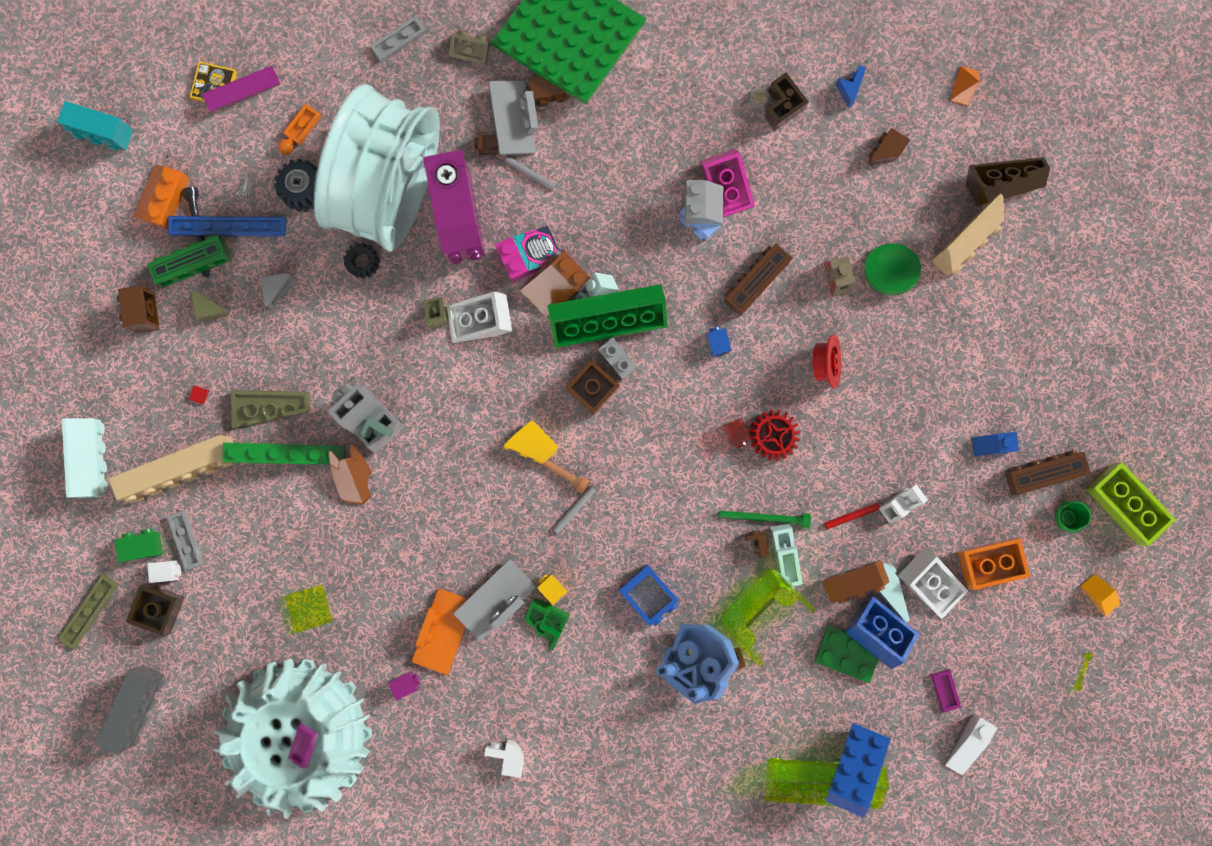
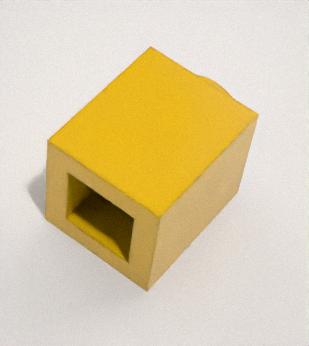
(551, 588)

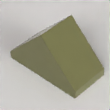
(205, 308)
(435, 313)

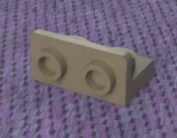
(469, 47)

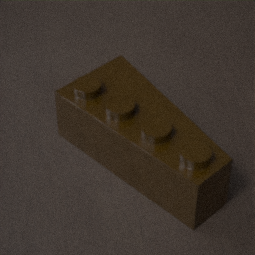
(1006, 178)

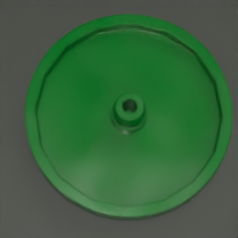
(892, 269)

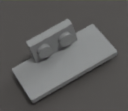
(513, 117)
(495, 600)

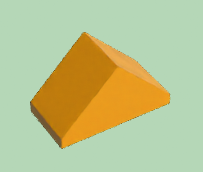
(1101, 594)

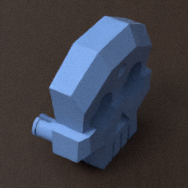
(707, 650)

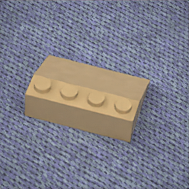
(973, 235)

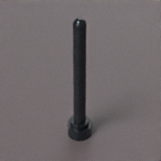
(190, 195)

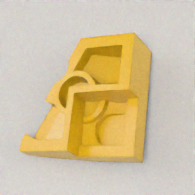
(532, 443)

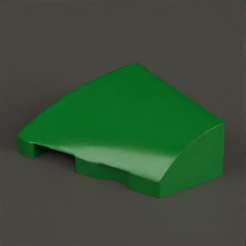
(540, 618)

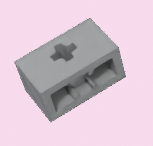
(617, 359)

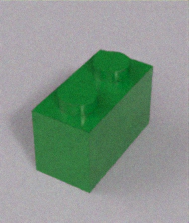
(140, 546)

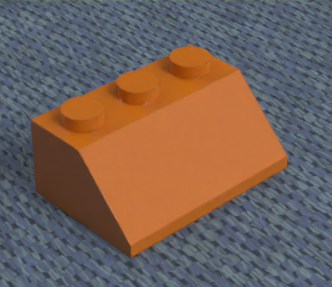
(161, 196)

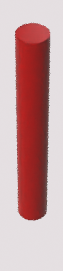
(851, 516)

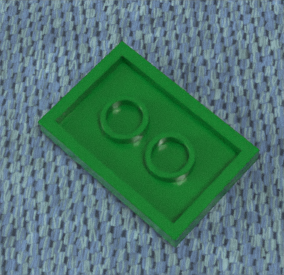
(845, 655)

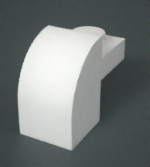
(903, 503)
(512, 756)

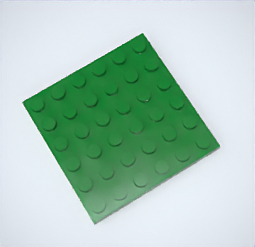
(570, 40)

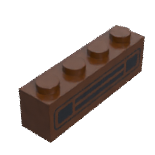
(758, 279)
(1047, 473)

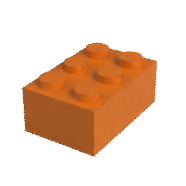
(993, 564)

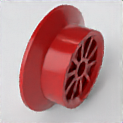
(827, 361)

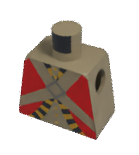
(839, 274)

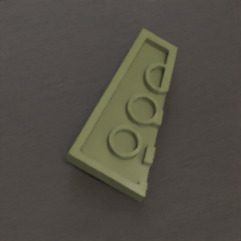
(260, 406)

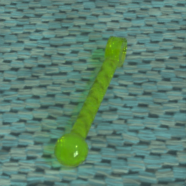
(1078, 686)

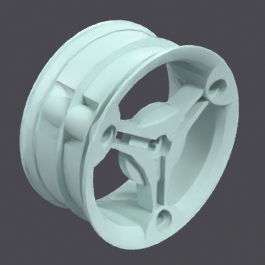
(375, 167)

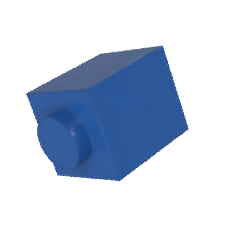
(718, 341)

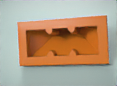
(965, 85)

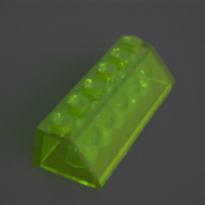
(809, 782)

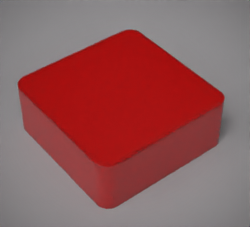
(199, 394)

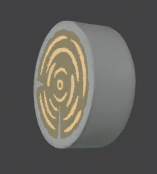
(759, 97)

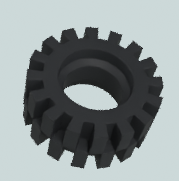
(354, 252)

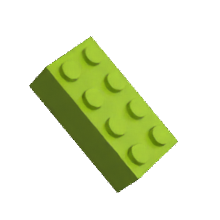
(1130, 504)

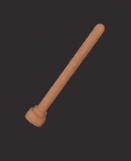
(580, 483)

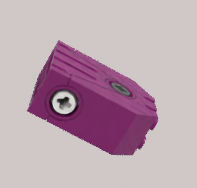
(454, 206)

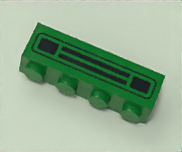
(189, 261)

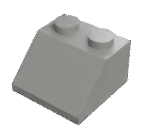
(703, 202)

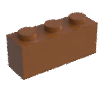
(856, 582)

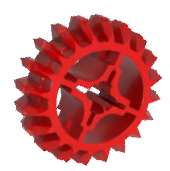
(778, 443)

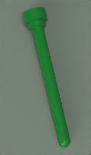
(801, 520)

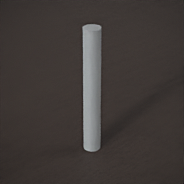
(531, 174)
(574, 509)

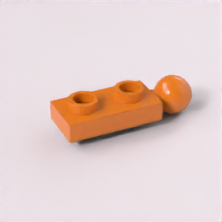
(299, 128)

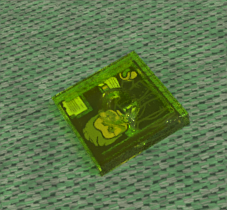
(308, 608)

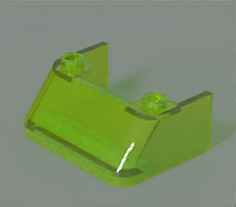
(753, 602)

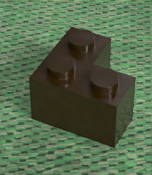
(788, 100)

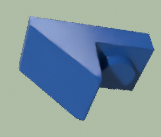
(850, 88)

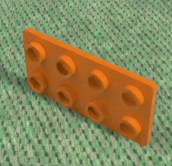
(440, 633)

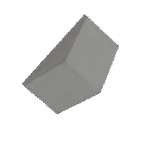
(274, 287)

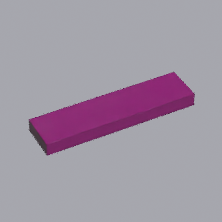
(240, 89)

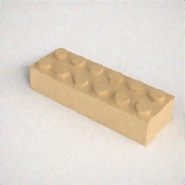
(170, 470)

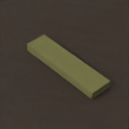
(88, 611)

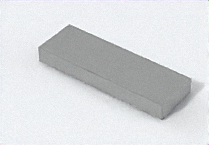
(398, 39)
(185, 540)

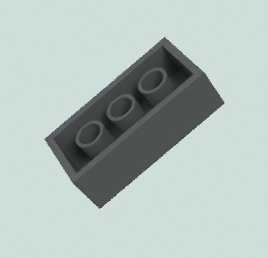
(130, 709)

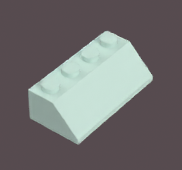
(84, 458)

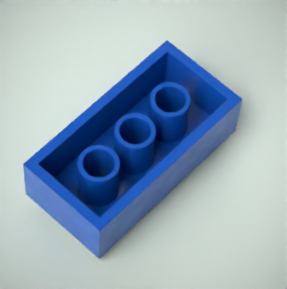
(858, 770)

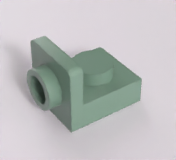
(379, 429)

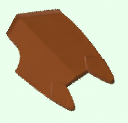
(351, 476)

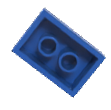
(882, 633)

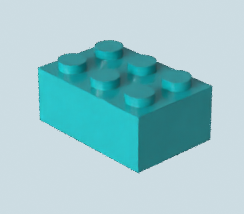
(95, 125)

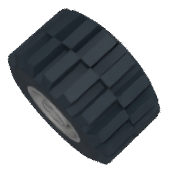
(291, 190)

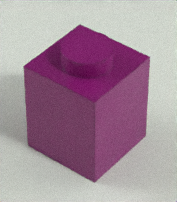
(404, 685)

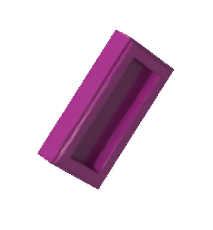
(945, 690)
(302, 746)

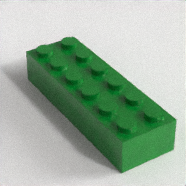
(608, 315)

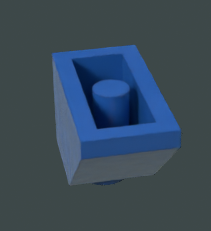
(995, 444)

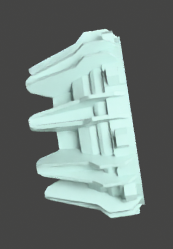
(321, 705)

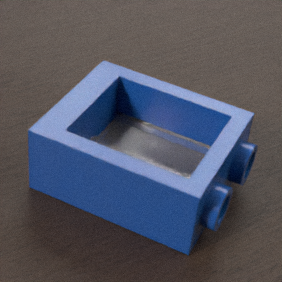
(649, 596)

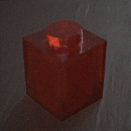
(736, 433)

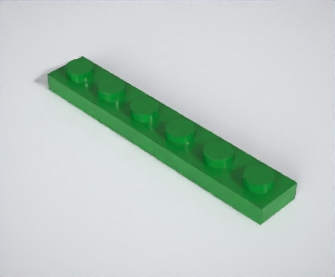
(279, 453)

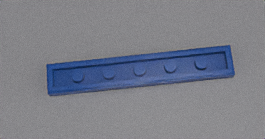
(227, 226)

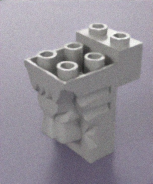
(356, 406)

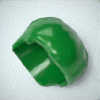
(1072, 516)

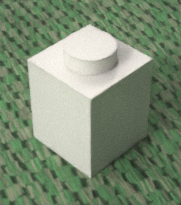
(164, 571)

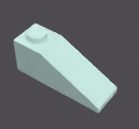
(893, 593)

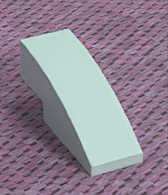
(786, 553)

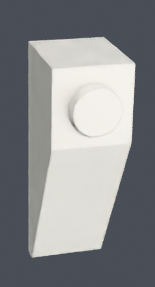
(971, 744)

